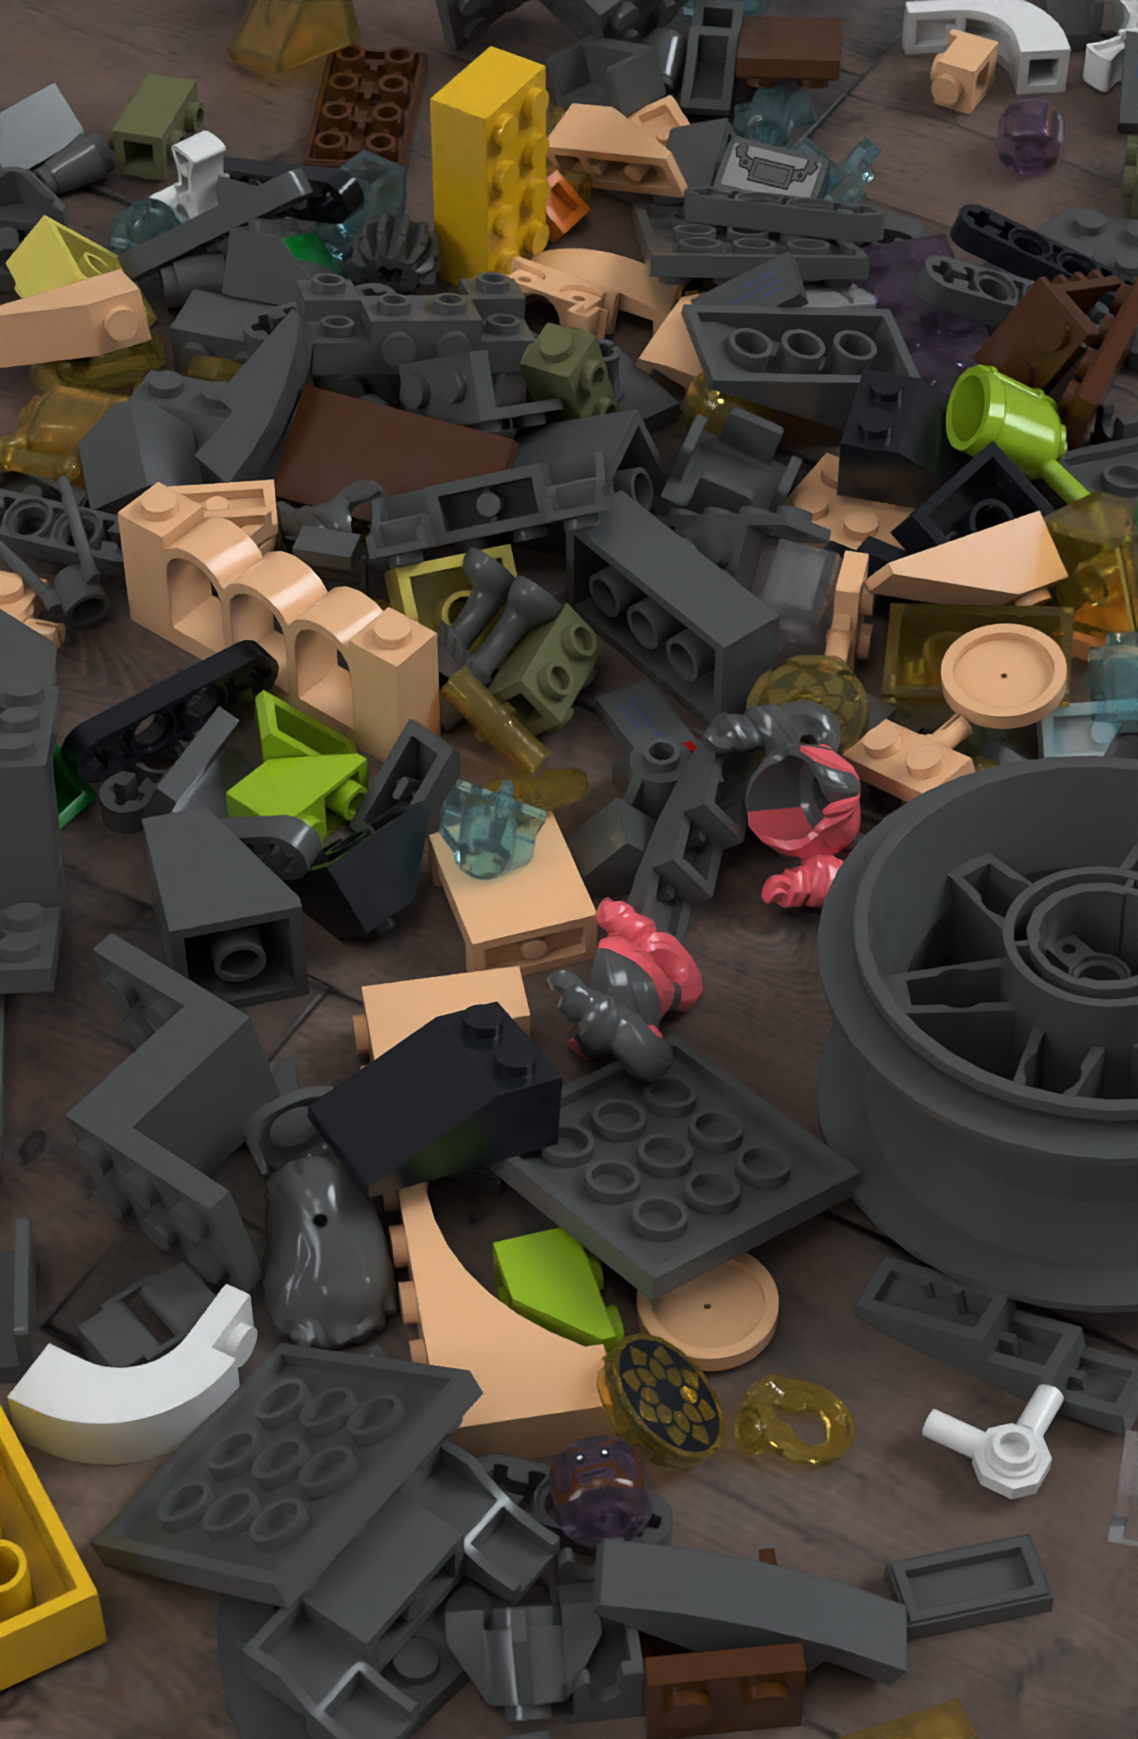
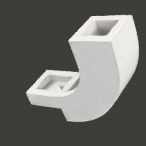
(1029, 39)
(140, 1410)

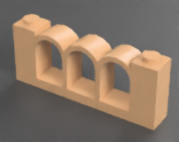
(391, 658)

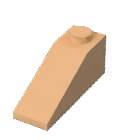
(614, 152)
(73, 321)
(991, 567)

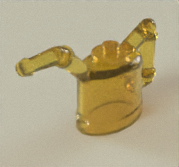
(54, 426)

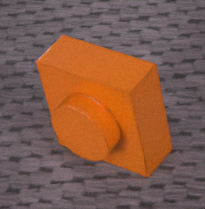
(563, 206)

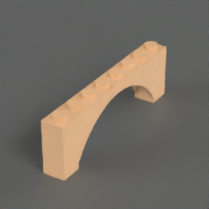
(533, 1382)

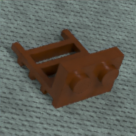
(1047, 329)
(721, 1687)

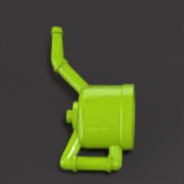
(1018, 419)

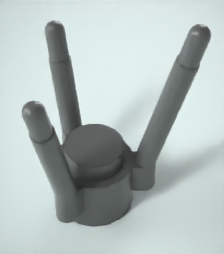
(77, 586)

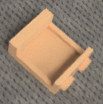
(529, 915)

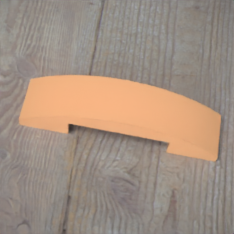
(639, 291)

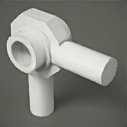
(1008, 1456)

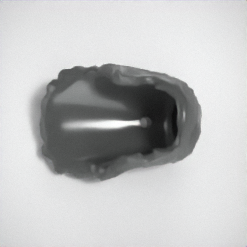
(330, 1278)

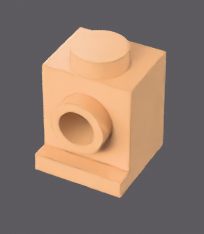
(963, 71)

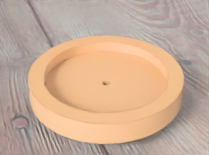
(1004, 676)
(717, 1316)

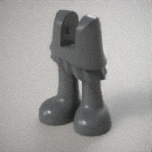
(491, 590)

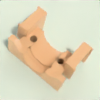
(576, 300)

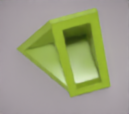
(291, 733)

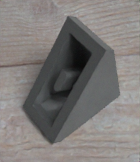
(415, 771)
(611, 848)

